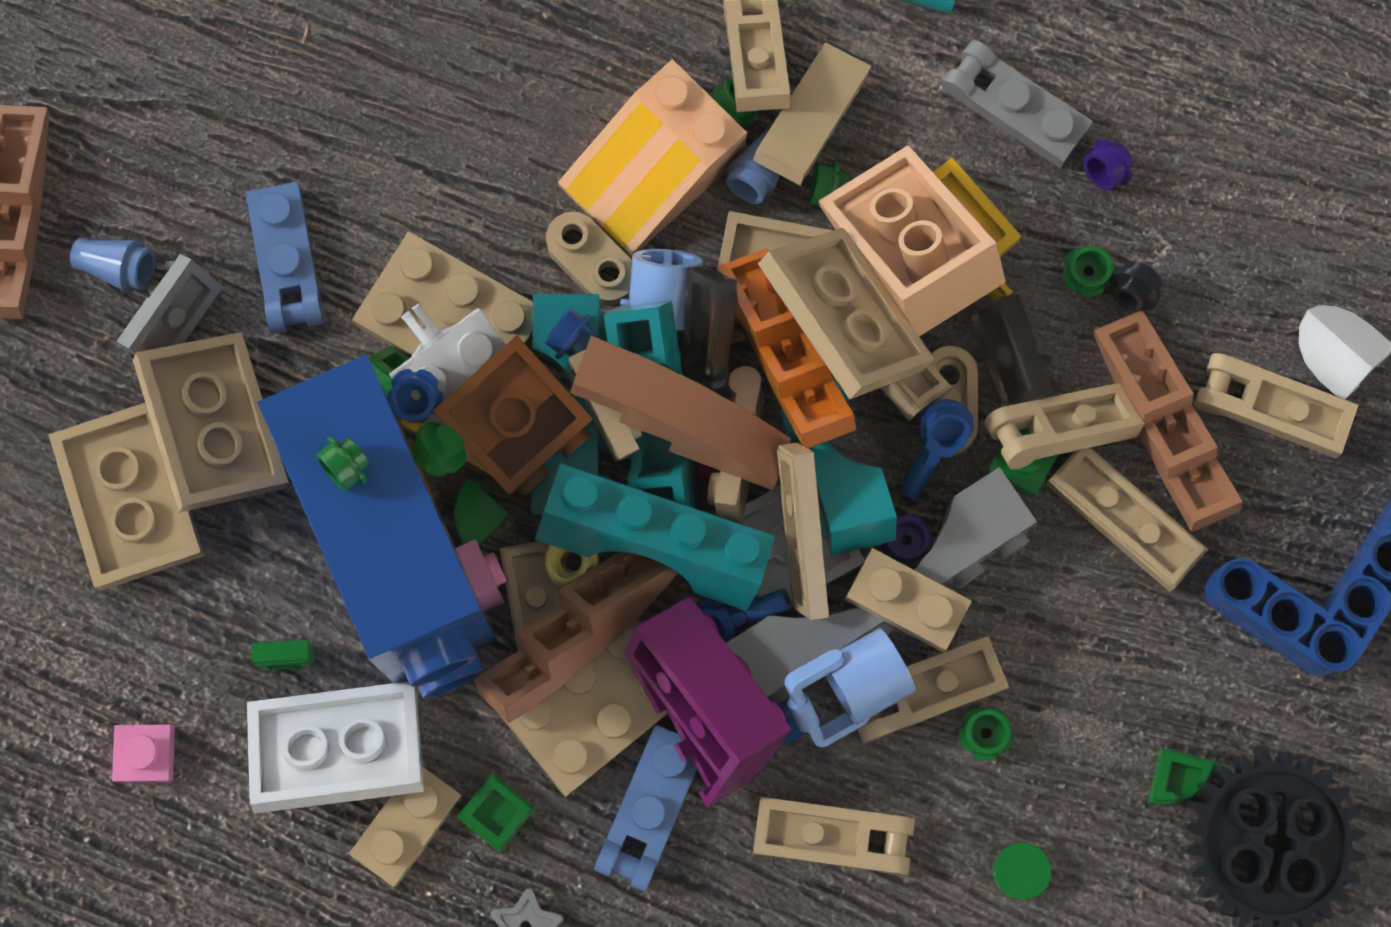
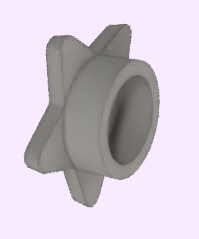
(526, 910)

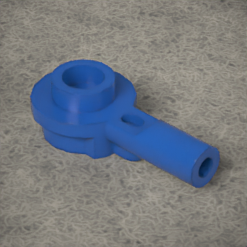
(944, 430)
(730, 619)

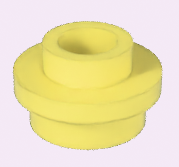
(556, 565)

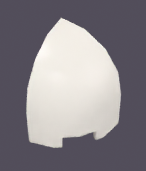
(1340, 348)

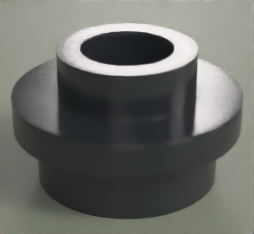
(1136, 286)

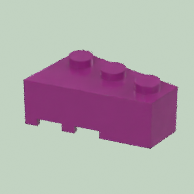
(708, 696)

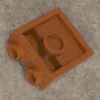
(515, 417)

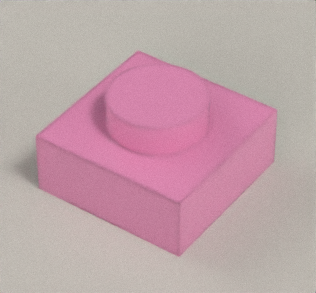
(483, 574)
(143, 753)

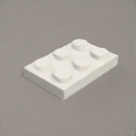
(334, 747)

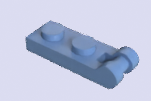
(284, 256)
(648, 809)

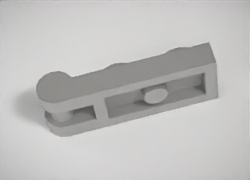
(1016, 104)

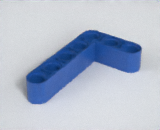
(1308, 618)

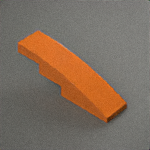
(788, 357)

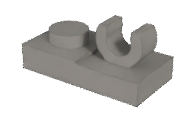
(172, 308)

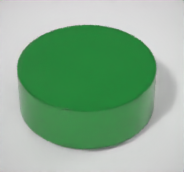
(1021, 871)

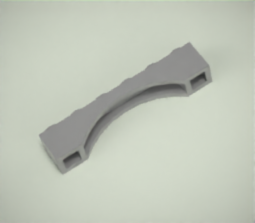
(975, 526)

